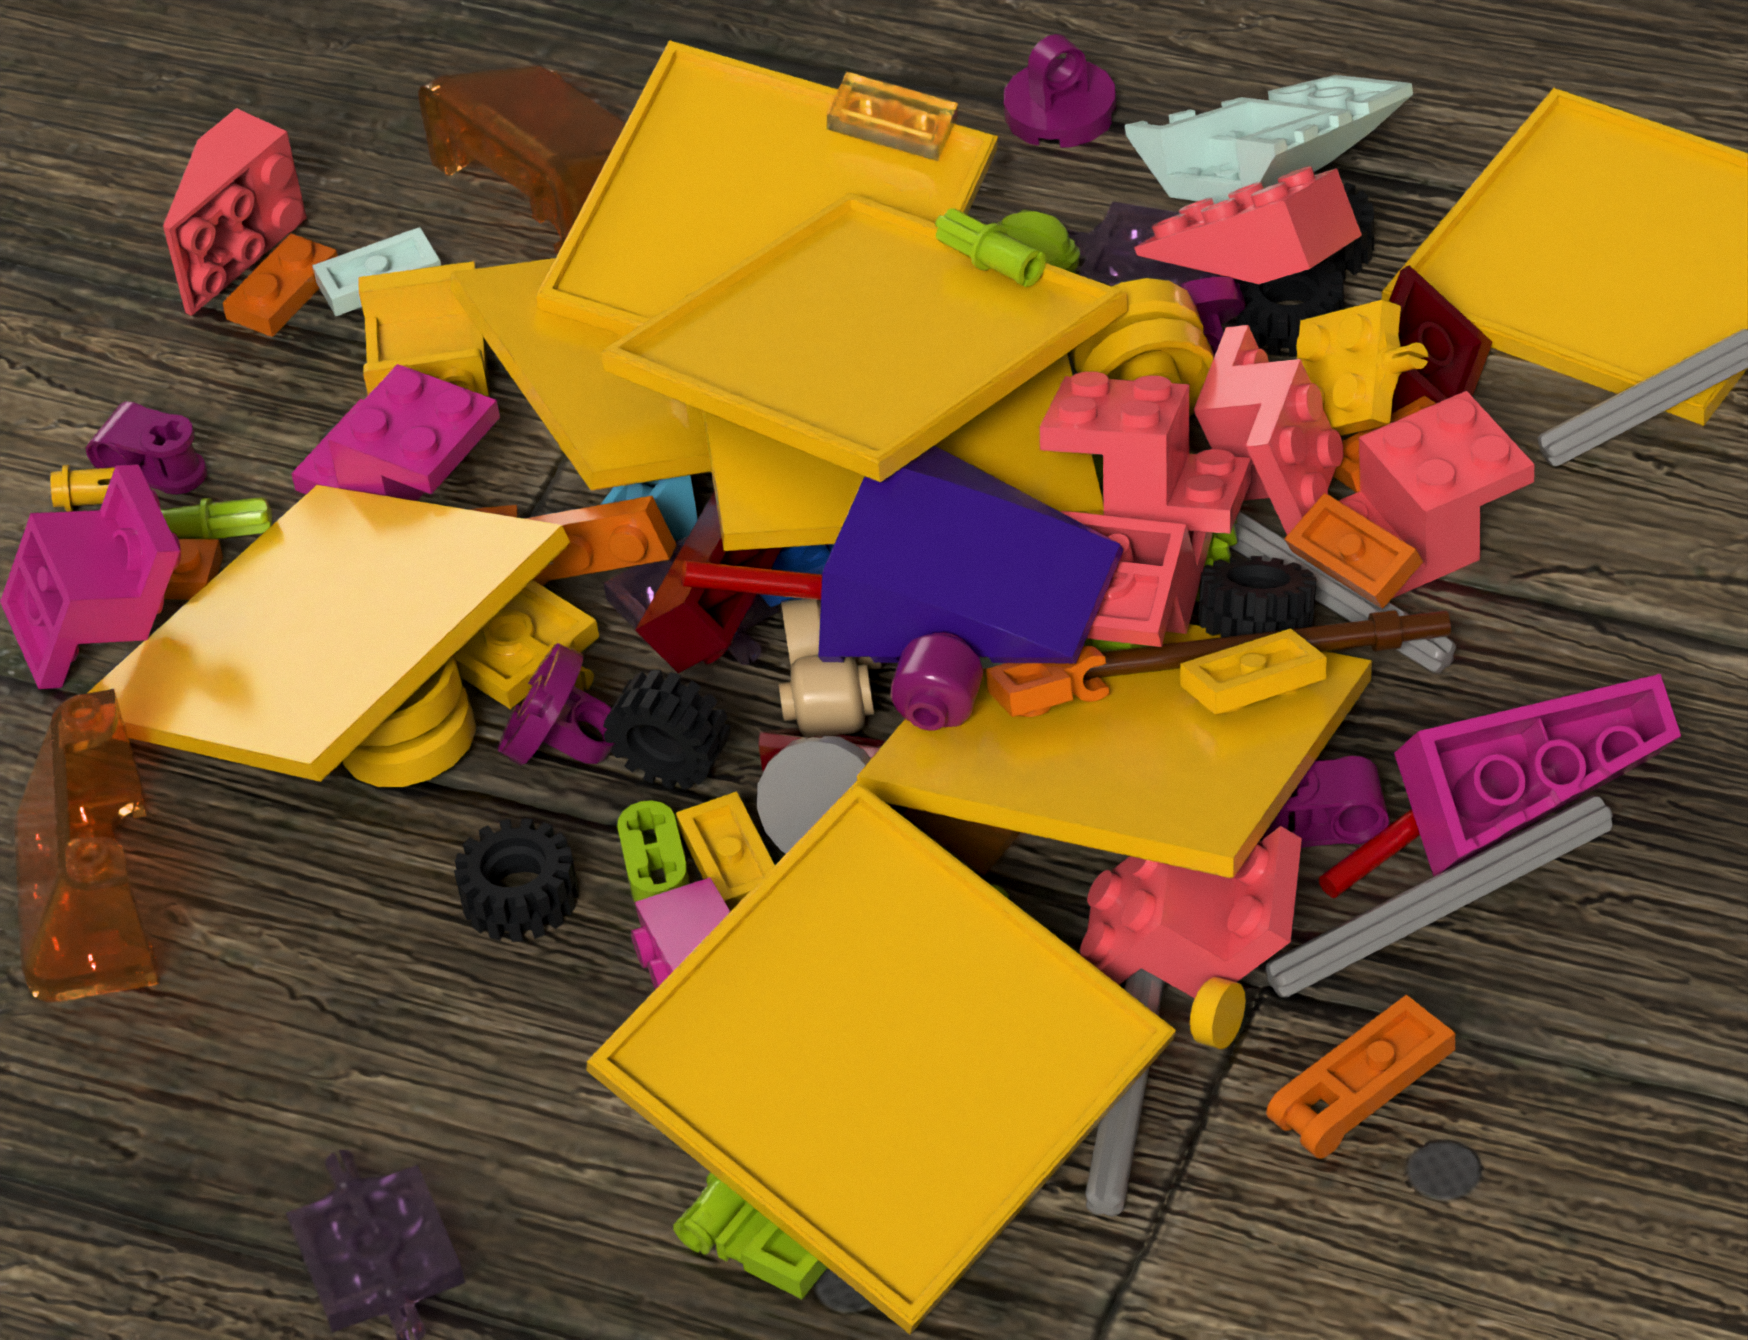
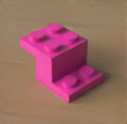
(399, 438)
(90, 576)

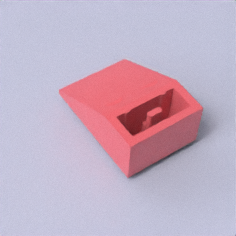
(231, 205)
(1259, 229)

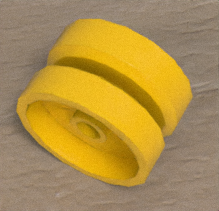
(1153, 338)
(420, 736)

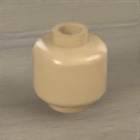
(827, 696)

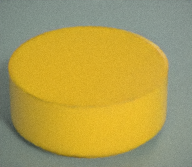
(1217, 1012)

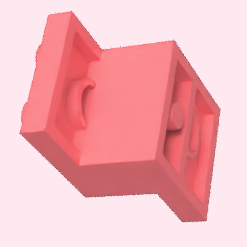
(1274, 419)
(1145, 451)
(1432, 476)
(1153, 580)
(1190, 921)

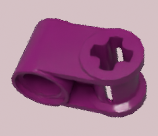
(154, 442)
(1336, 804)

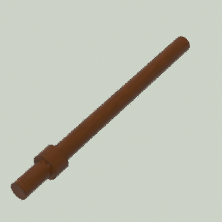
(1380, 631)

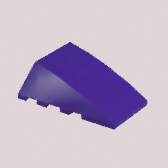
(961, 558)

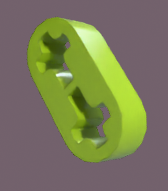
(643, 858)

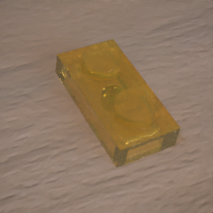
(892, 116)

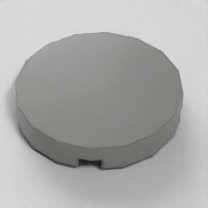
(805, 784)

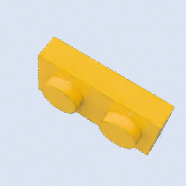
(1253, 671)
(725, 846)

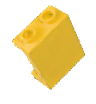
(421, 326)

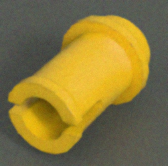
(79, 487)

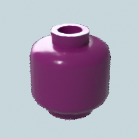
(937, 678)

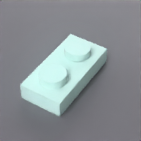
(340, 274)

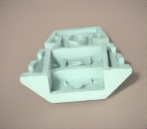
(1263, 138)

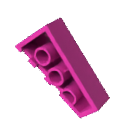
(1516, 766)

